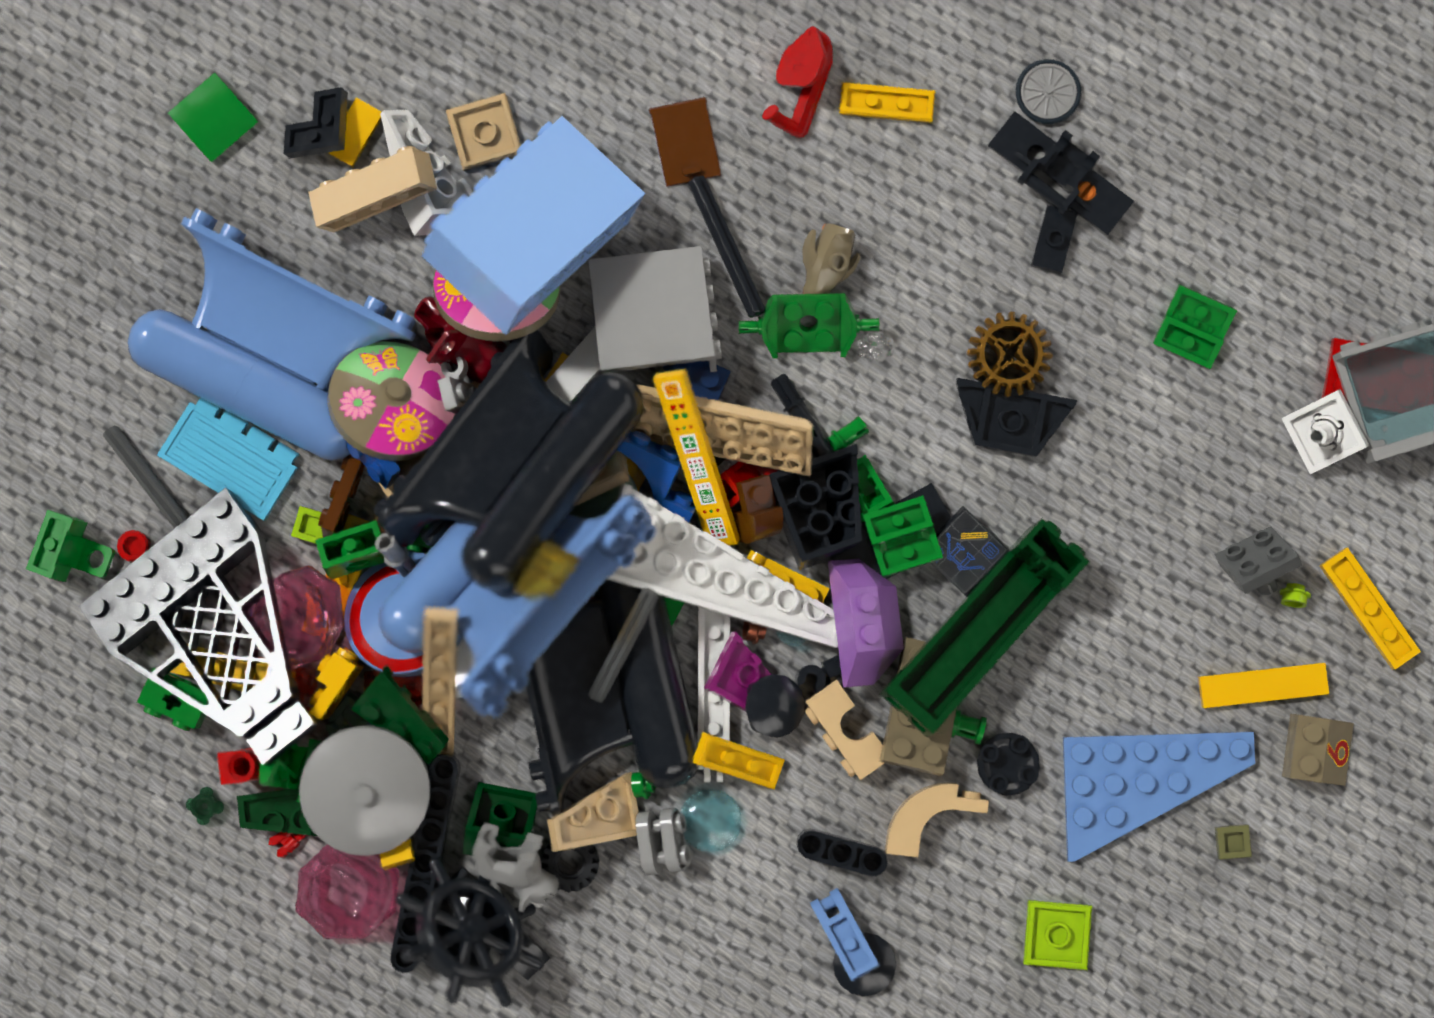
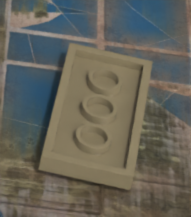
(906, 744)

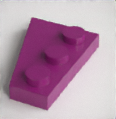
(735, 672)

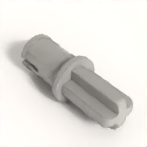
(394, 554)

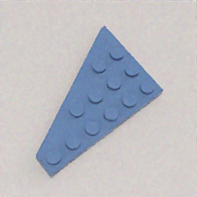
(1132, 779)

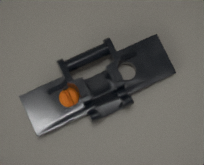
(1067, 165)

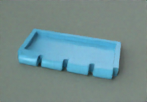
(224, 457)

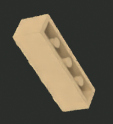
(372, 189)

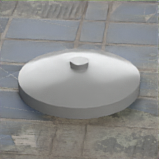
(364, 790)

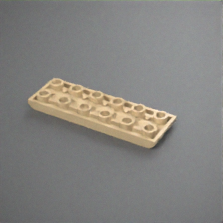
(739, 433)

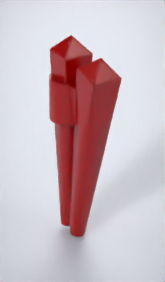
(289, 842)

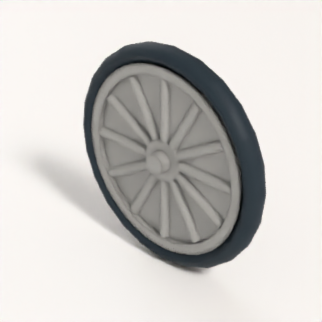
(1048, 91)

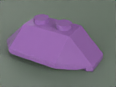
(864, 621)

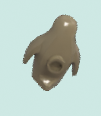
(828, 259)

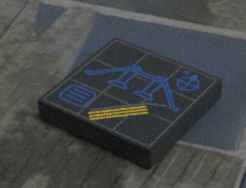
(967, 550)

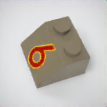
(1317, 749)

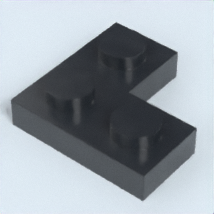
(325, 131)

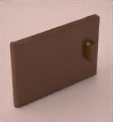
(685, 141)

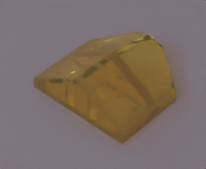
(546, 571)

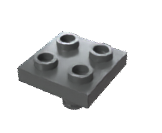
(1258, 561)

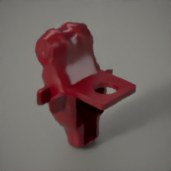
(450, 343)

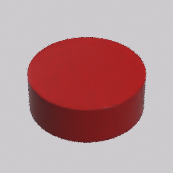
(132, 545)

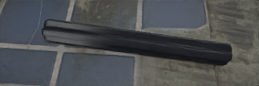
(726, 246)

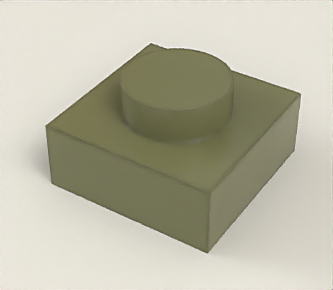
(1233, 841)

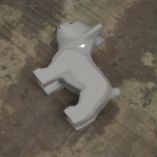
(514, 866)

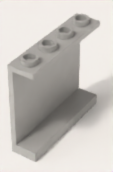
(653, 310)

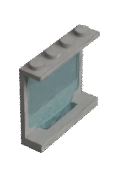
(1391, 389)

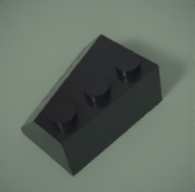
(821, 508)

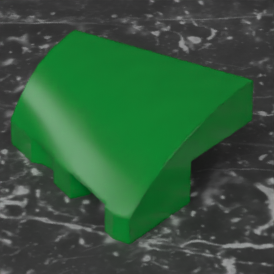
(285, 769)

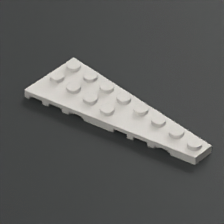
(713, 576)

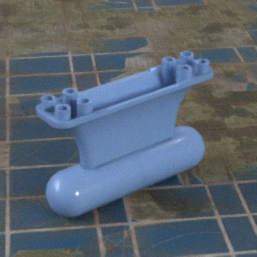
(262, 342)
(503, 627)

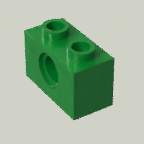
(350, 550)

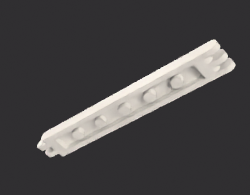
(712, 710)

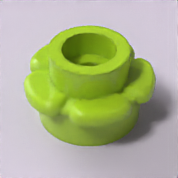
(1294, 595)

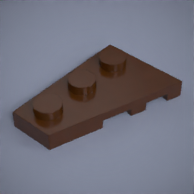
(340, 491)

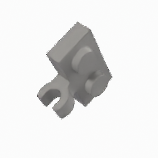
(453, 388)

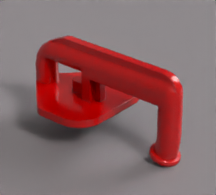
(804, 66)

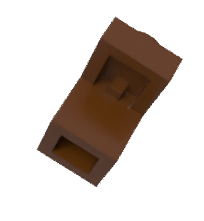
(759, 513)

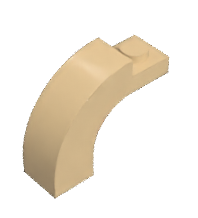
(912, 815)

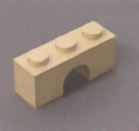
(828, 708)

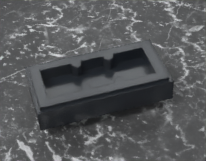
(1054, 240)

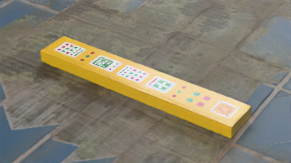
(696, 455)

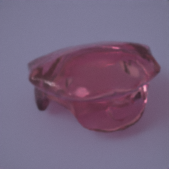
(308, 612)
(346, 893)

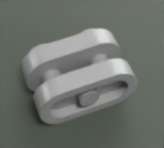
(672, 828)

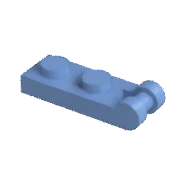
(845, 936)

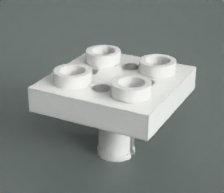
(1314, 436)

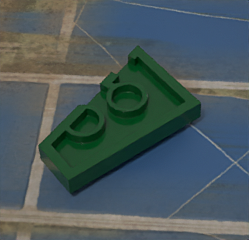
(391, 708)

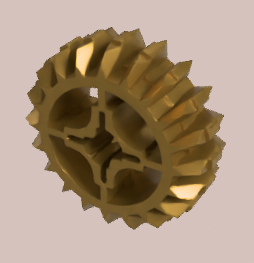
(1021, 363)

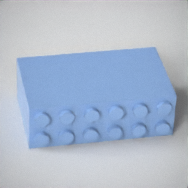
(531, 224)

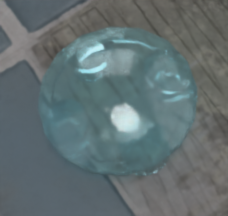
(711, 820)

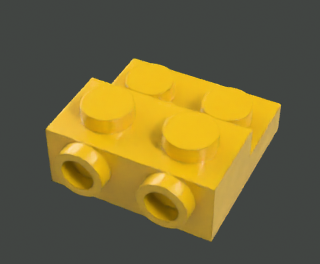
(338, 675)

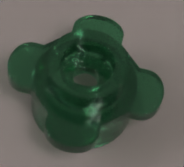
(195, 806)

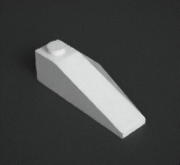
(402, 131)

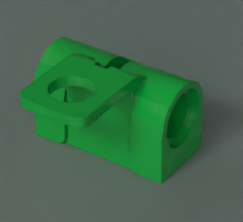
(63, 546)

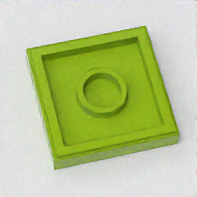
(1057, 934)

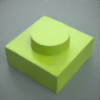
(306, 525)

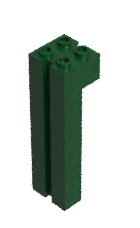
(984, 626)

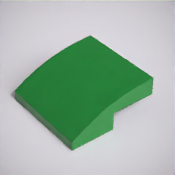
(212, 117)
(1194, 326)
(903, 536)

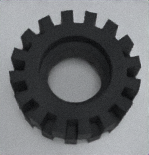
(576, 881)

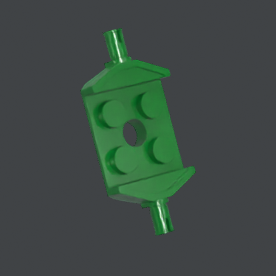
(833, 331)

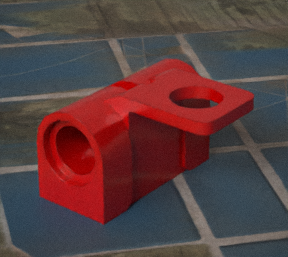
(238, 766)

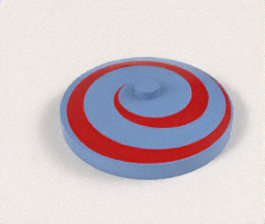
(363, 627)

